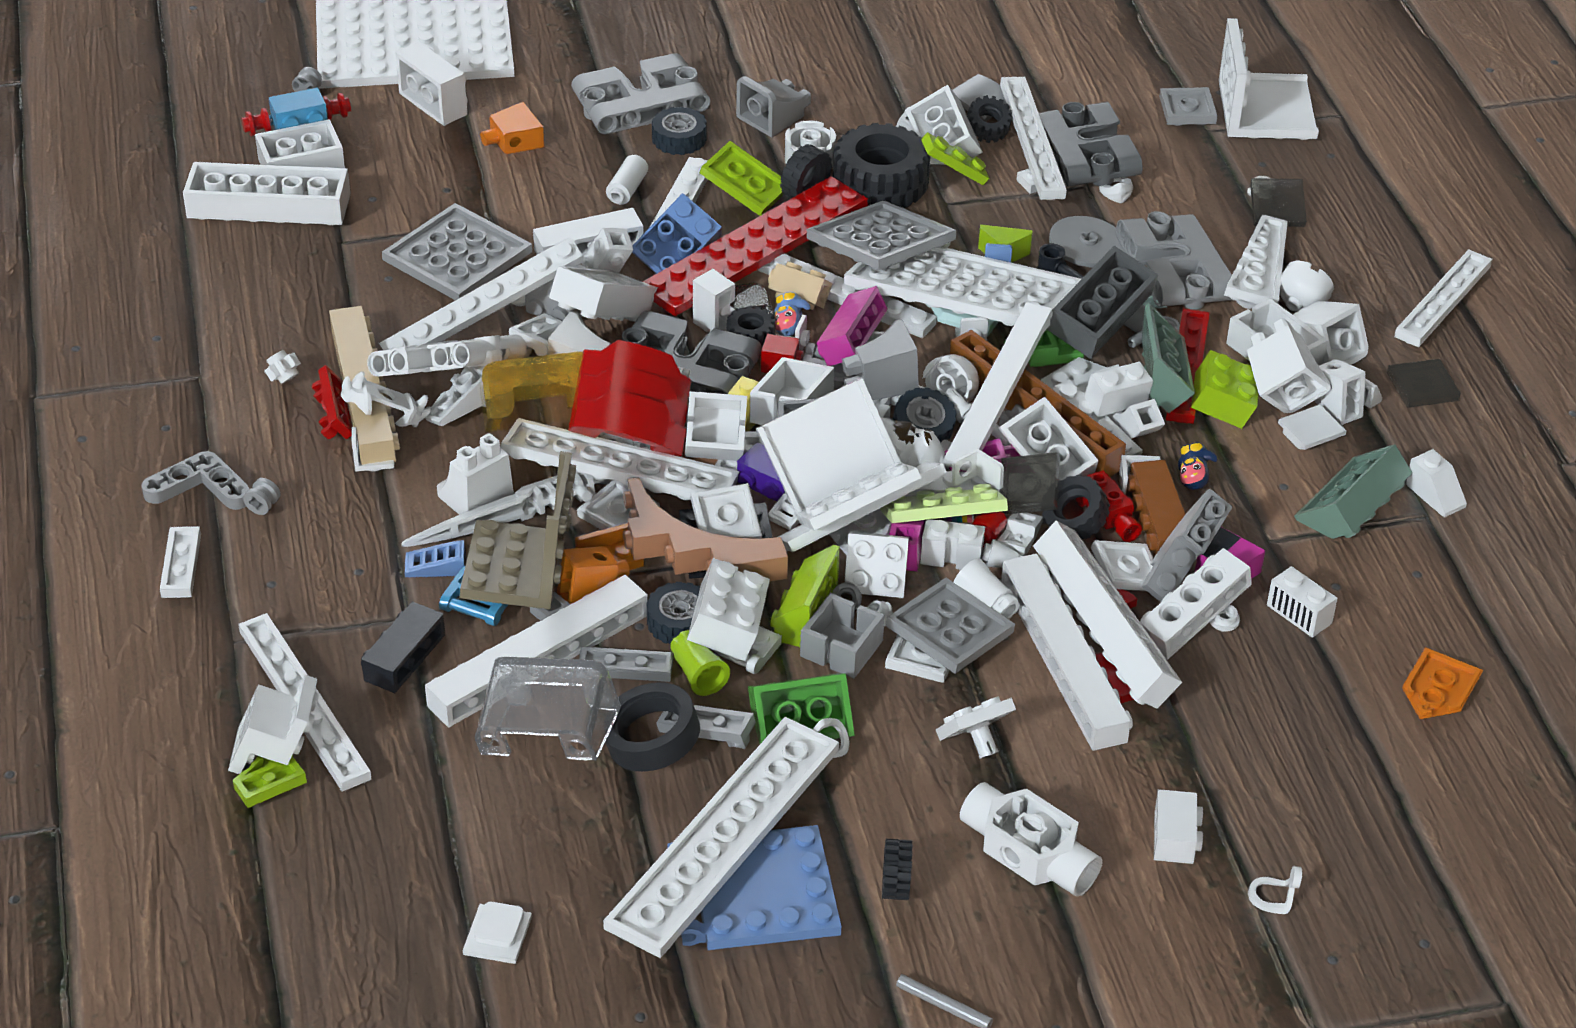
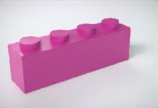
(851, 325)

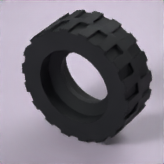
(805, 169)
(1094, 516)

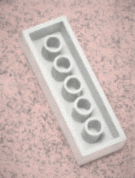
(267, 193)

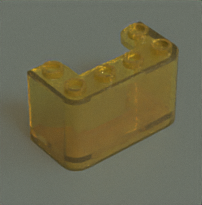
(524, 380)

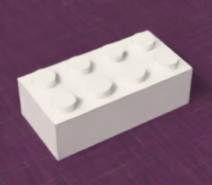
(601, 293)

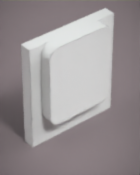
(1311, 427)
(497, 932)

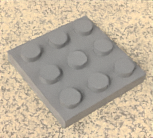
(950, 625)

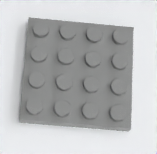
(881, 235)
(457, 252)

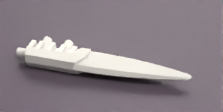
(520, 505)

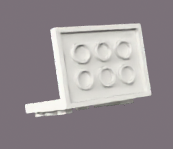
(1262, 102)
(834, 455)

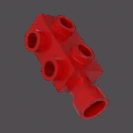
(1120, 508)

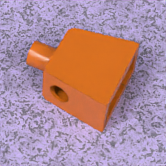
(514, 130)
(587, 571)

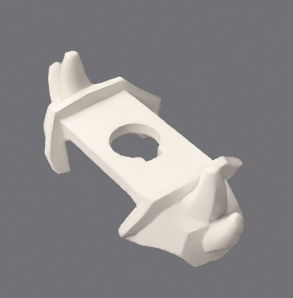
(363, 392)

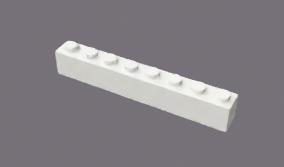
(1107, 616)
(557, 636)
(1067, 653)

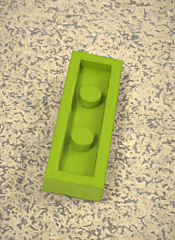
(955, 158)

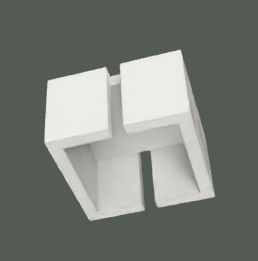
(715, 426)

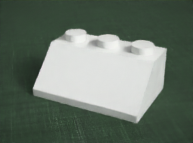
(944, 117)
(1044, 431)

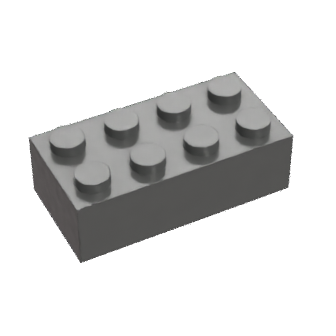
(1102, 302)

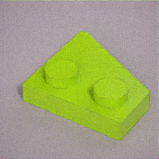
(267, 779)

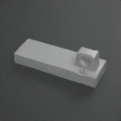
(716, 725)

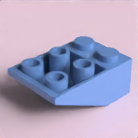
(676, 235)

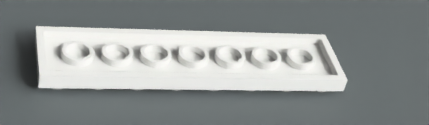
(615, 460)

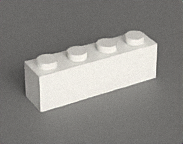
(585, 230)

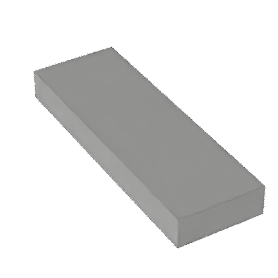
(632, 663)

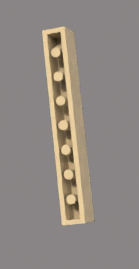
(353, 345)

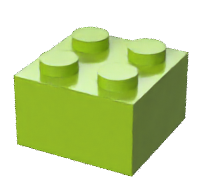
(1225, 389)

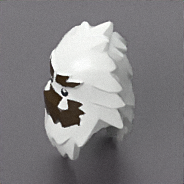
(914, 444)

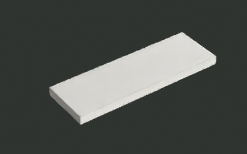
(803, 535)

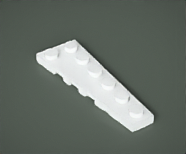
(1261, 264)

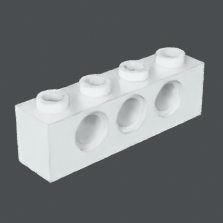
(1213, 589)

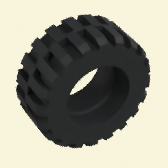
(883, 163)

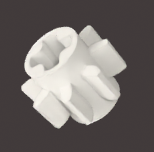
(282, 366)

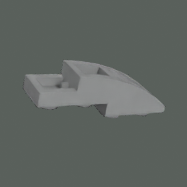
(1185, 543)

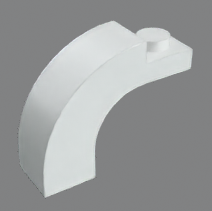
(1137, 418)

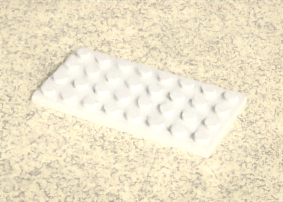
(965, 283)

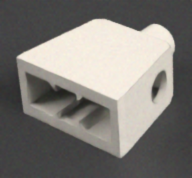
(1346, 394)

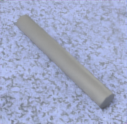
(944, 1002)

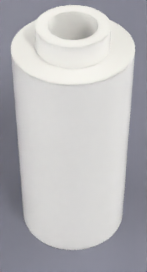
(627, 179)

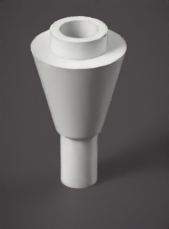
(996, 553)

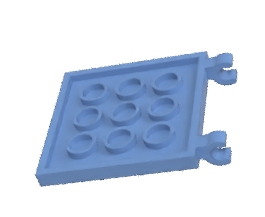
(773, 896)

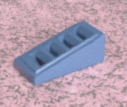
(445, 560)

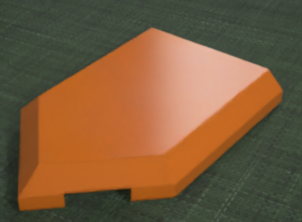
(1439, 684)

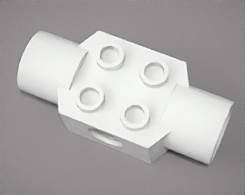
(1031, 838)

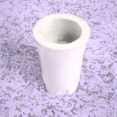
(986, 587)

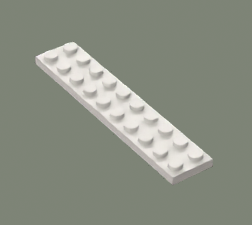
(720, 837)

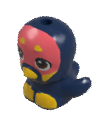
(1194, 466)

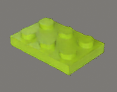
(743, 178)

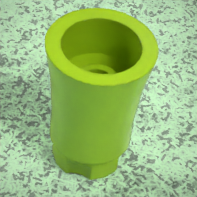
(700, 664)

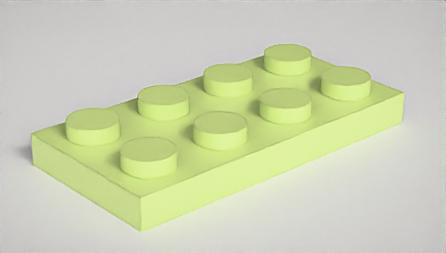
(948, 504)

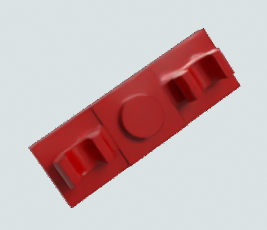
(329, 395)

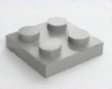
(1188, 106)

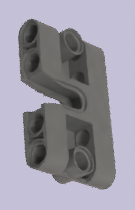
(1088, 144)
(714, 363)

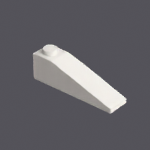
(460, 399)

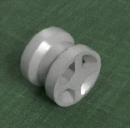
(307, 79)
(261, 496)

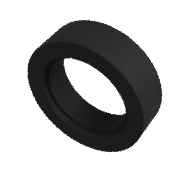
(664, 749)

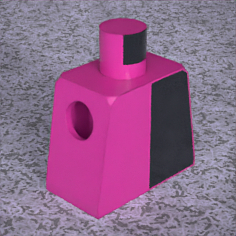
(1236, 545)

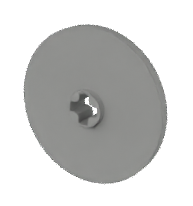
(1084, 239)

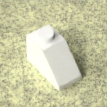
(1436, 483)

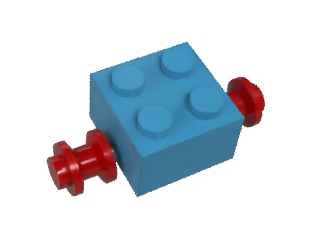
(295, 110)

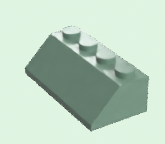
(1165, 361)
(1355, 493)

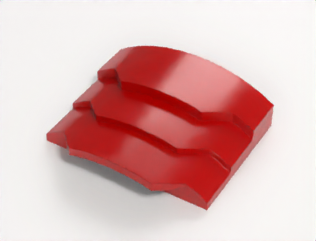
(632, 395)

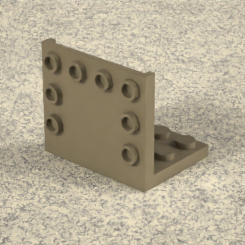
(520, 561)

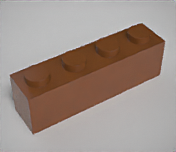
(1155, 501)

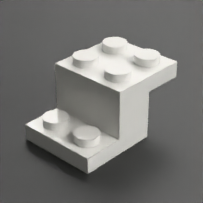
(274, 725)

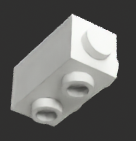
(609, 250)

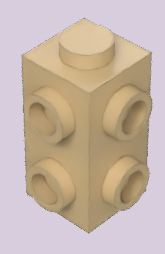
(809, 286)

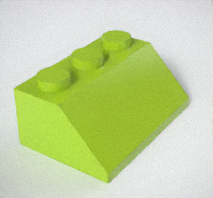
(807, 592)

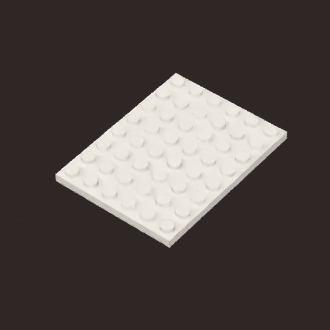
(361, 38)

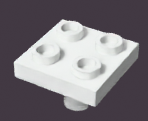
(877, 563)
(976, 722)

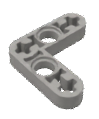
(200, 468)

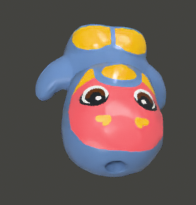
(788, 312)

